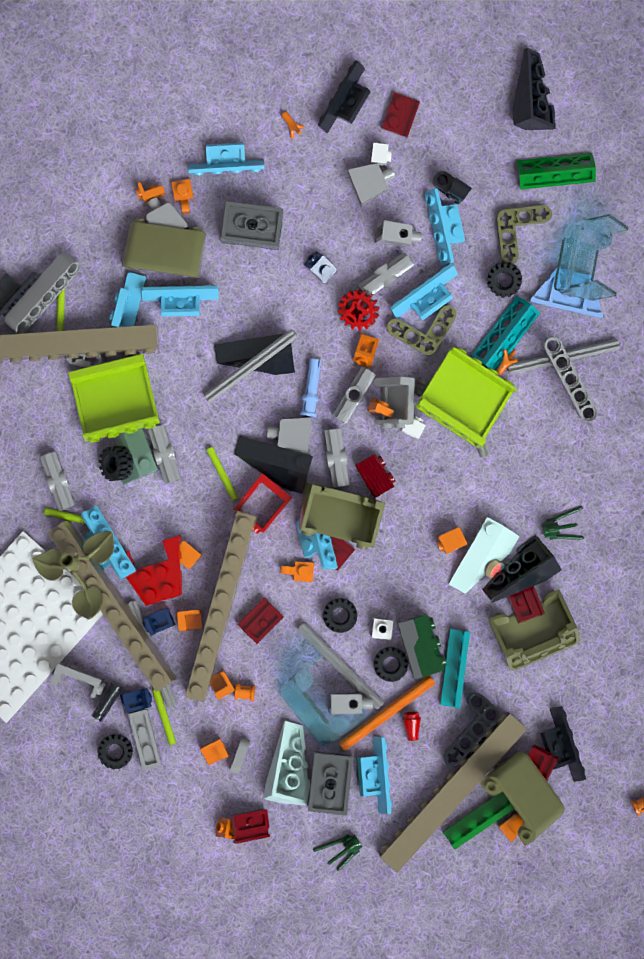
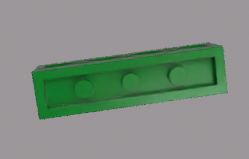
(557, 173)
(478, 820)

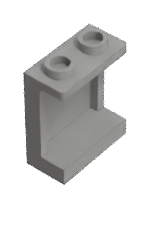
(399, 395)
(64, 669)

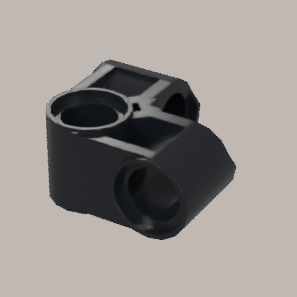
(454, 188)

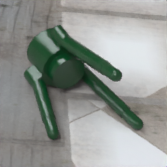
(551, 529)
(351, 846)

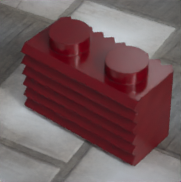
(375, 475)

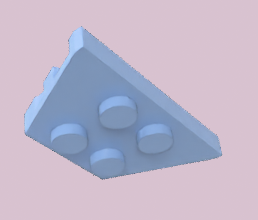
(550, 297)

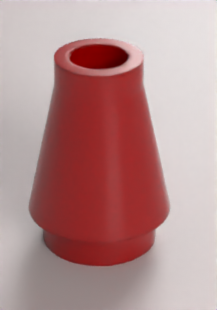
(412, 725)

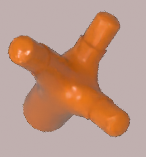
(293, 126)
(507, 360)

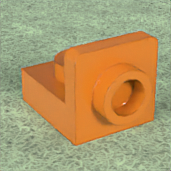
(153, 191)
(366, 350)
(224, 829)

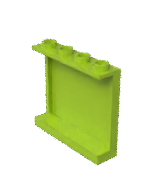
(465, 396)
(114, 398)

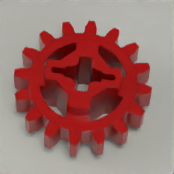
(364, 304)

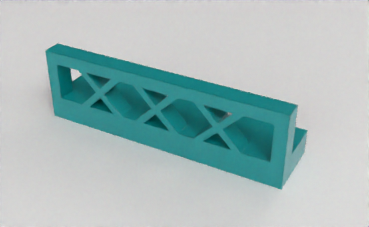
(509, 335)
(455, 668)

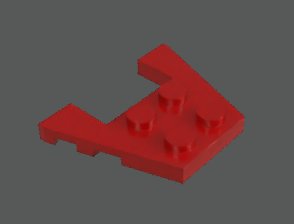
(161, 579)

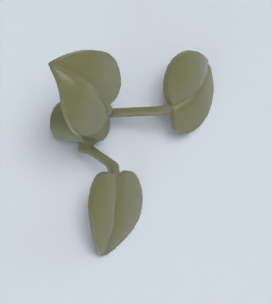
(51, 566)

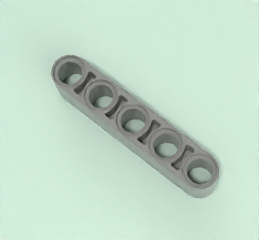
(42, 293)
(576, 385)

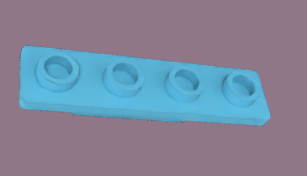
(225, 158)
(445, 226)
(428, 296)
(180, 299)
(128, 301)
(320, 545)
(119, 560)
(374, 775)

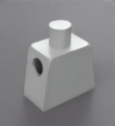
(370, 181)
(164, 215)
(388, 234)
(292, 434)
(340, 703)

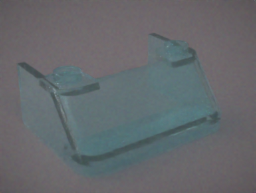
(580, 254)
(308, 713)

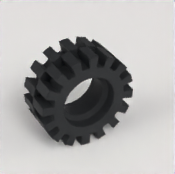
(510, 269)
(123, 463)
(328, 615)
(402, 664)
(106, 759)

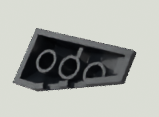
(530, 101)
(239, 352)
(279, 464)
(526, 569)

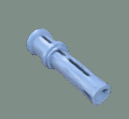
(310, 396)

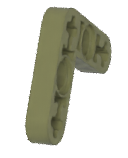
(515, 221)
(429, 337)

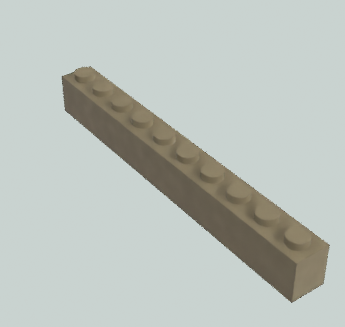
(79, 342)
(221, 606)
(116, 610)
(452, 793)

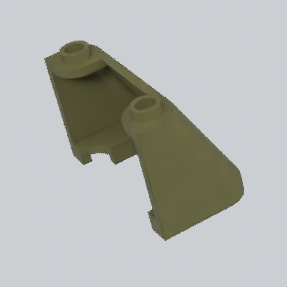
(164, 249)
(340, 515)
(537, 637)
(527, 793)

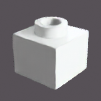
(381, 154)
(415, 429)
(379, 622)

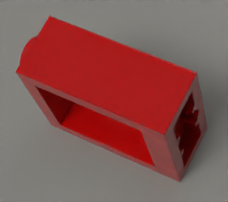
(275, 489)

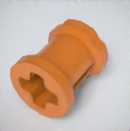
(245, 692)
(638, 806)

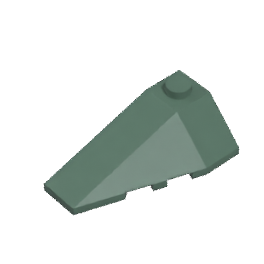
(142, 456)

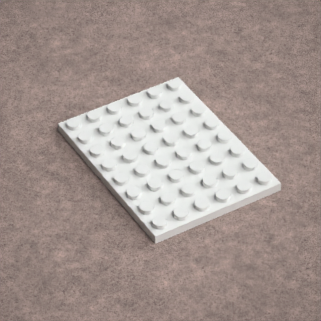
(35, 623)

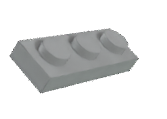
(145, 739)

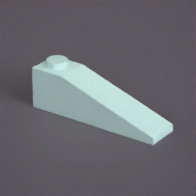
(489, 544)
(288, 776)

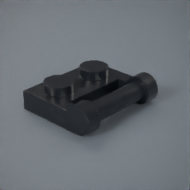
(104, 706)

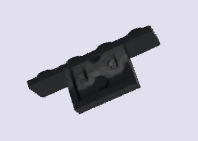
(347, 99)
(11, 291)
(560, 743)

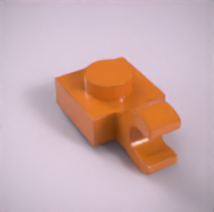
(183, 192)
(379, 407)
(302, 571)

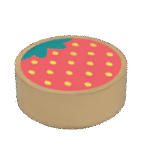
(494, 567)

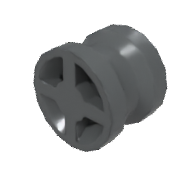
(420, 386)

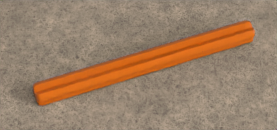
(386, 713)

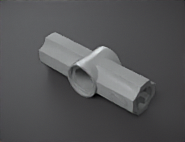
(386, 274)
(360, 384)
(164, 454)
(336, 458)
(57, 481)

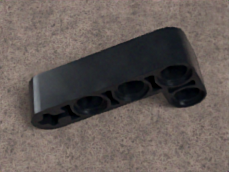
(468, 732)

